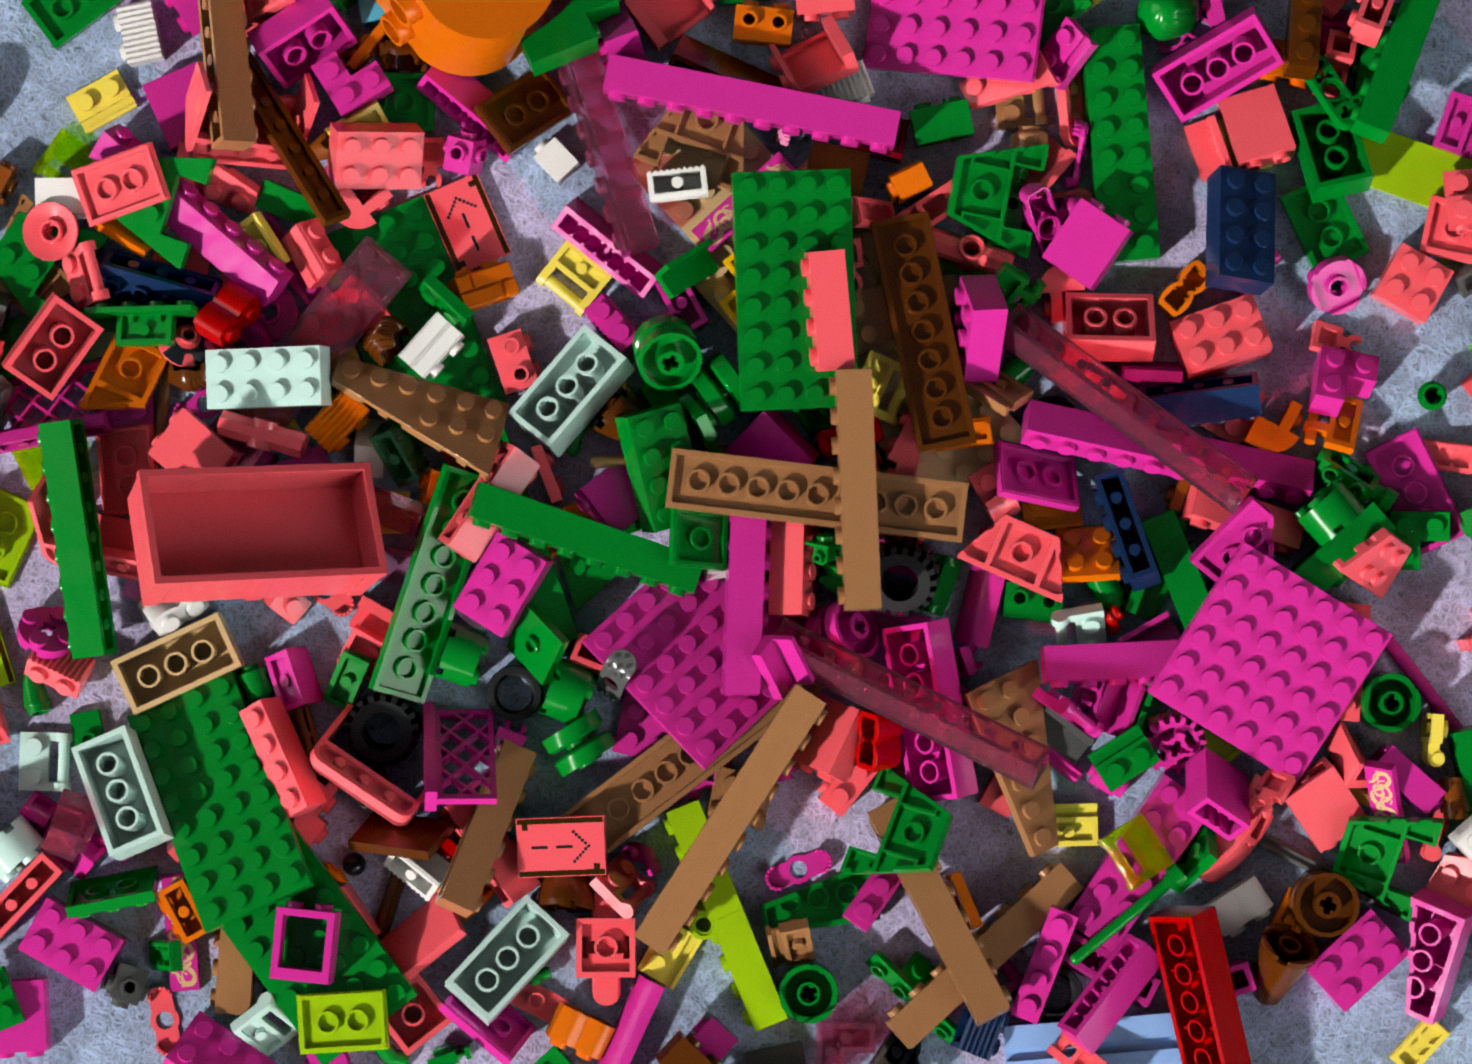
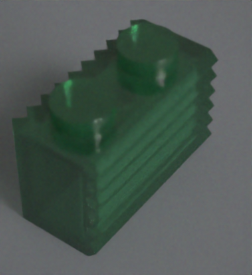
(399, 453)

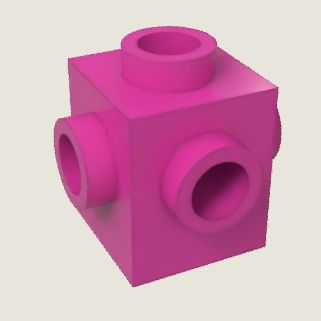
(464, 152)

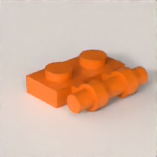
(1339, 432)

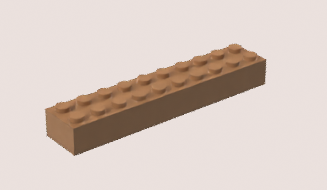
(729, 820)

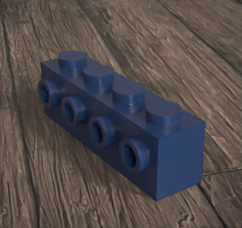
(150, 280)
(1209, 399)
(1127, 529)

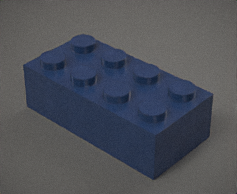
(1240, 230)

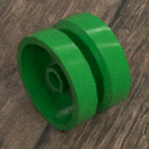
(667, 352)
(718, 391)
(578, 742)

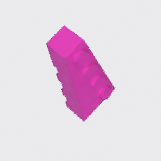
(1436, 950)

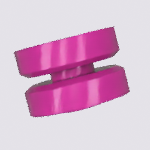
(851, 629)

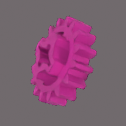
(1170, 731)

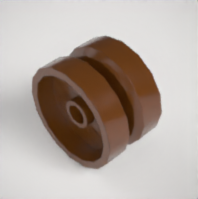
(1340, 907)

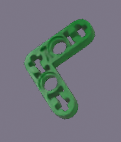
(1343, 103)

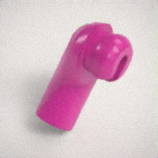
(642, 854)

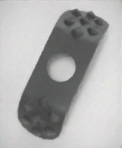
(619, 668)

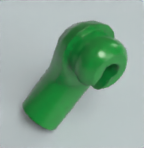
(393, 1056)

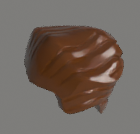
(400, 58)
(384, 339)
(188, 378)

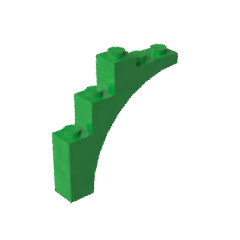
(568, 35)

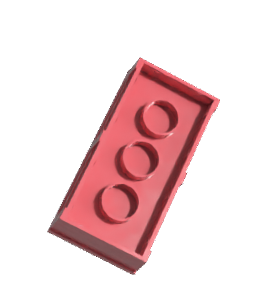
(255, 532)

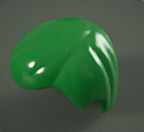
(1167, 18)

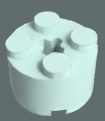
(18, 847)

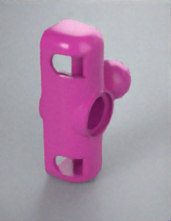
(1042, 215)

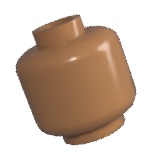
(1028, 136)

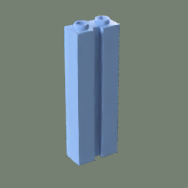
(1133, 1040)

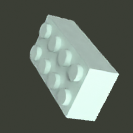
(268, 377)
(571, 391)
(122, 793)
(506, 960)

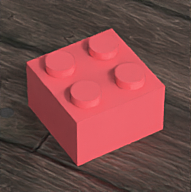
(1411, 283)
(418, 1018)

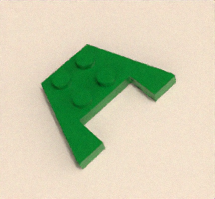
(982, 193)
(151, 222)
(25, 272)
(912, 835)
(1372, 850)

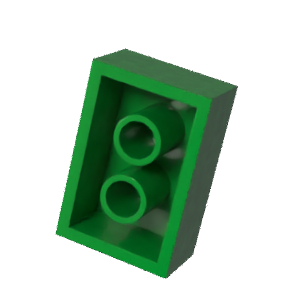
(1330, 158)

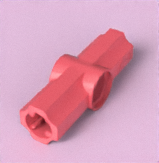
(987, 257)
(263, 434)

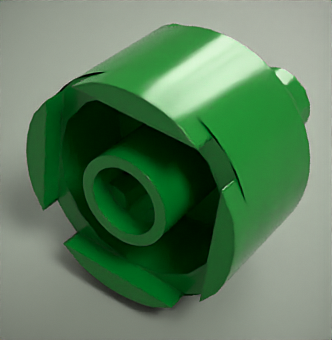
(1328, 511)
(461, 655)
(568, 692)
(1404, 703)
(801, 1007)

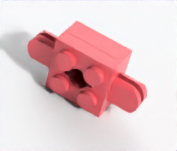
(605, 950)

